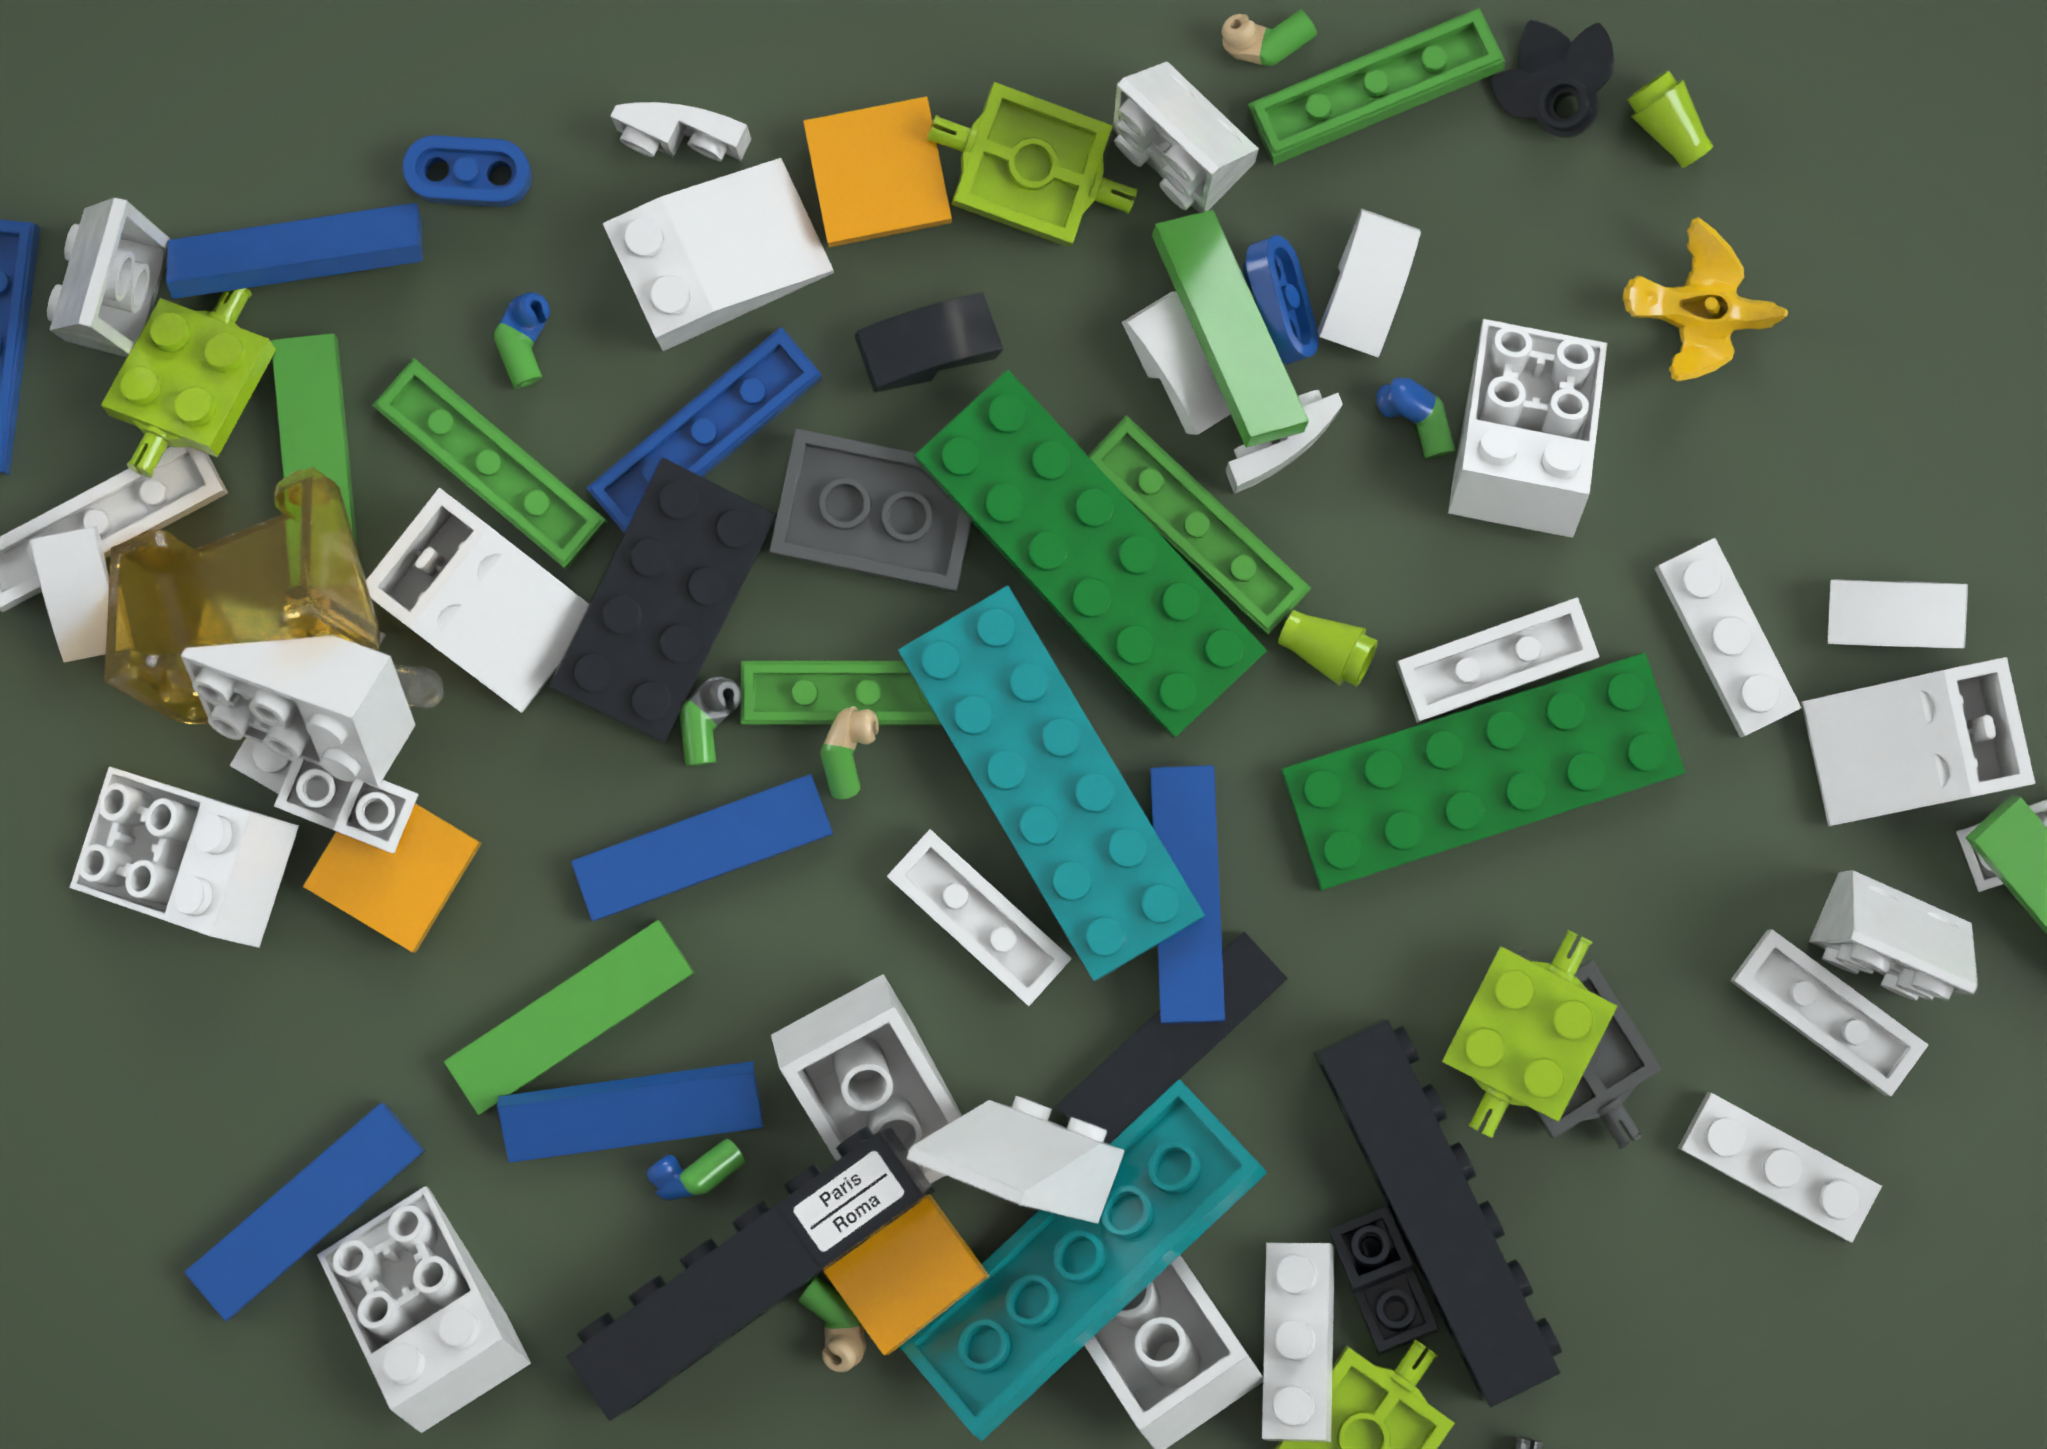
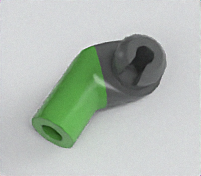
(702, 714)

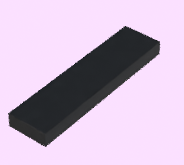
(1164, 1053)

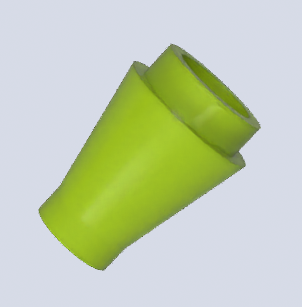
(1669, 116)
(1331, 647)

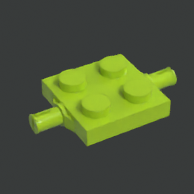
(1031, 164)
(188, 378)
(1530, 1033)
(1380, 1405)

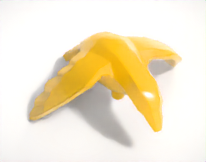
(1705, 306)

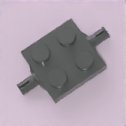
(1613, 1072)

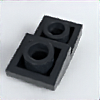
(928, 340)
(1383, 1280)

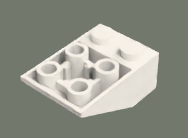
(1180, 137)
(1529, 429)
(478, 600)
(307, 701)
(1918, 742)
(184, 857)
(1898, 936)
(422, 1311)

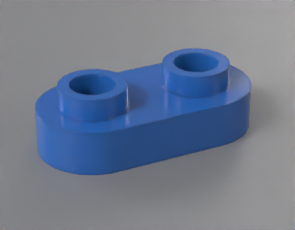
(469, 170)
(1282, 297)

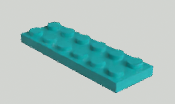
(1051, 783)
(1071, 1276)

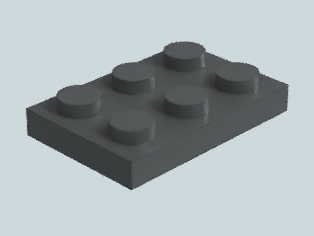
(868, 513)

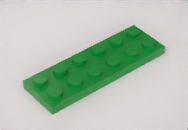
(1089, 554)
(1482, 771)

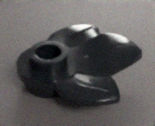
(1555, 69)

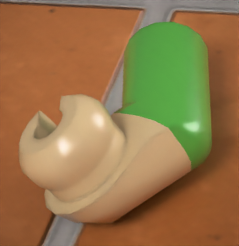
(1265, 45)
(839, 746)
(843, 1332)

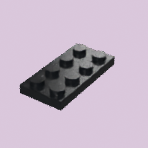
(662, 600)

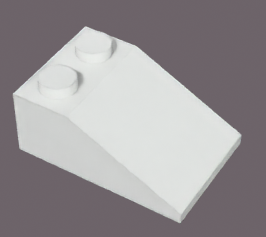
(717, 250)
(109, 278)
(865, 1067)
(1026, 1157)
(1172, 1357)

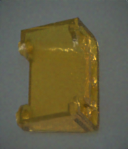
(256, 585)

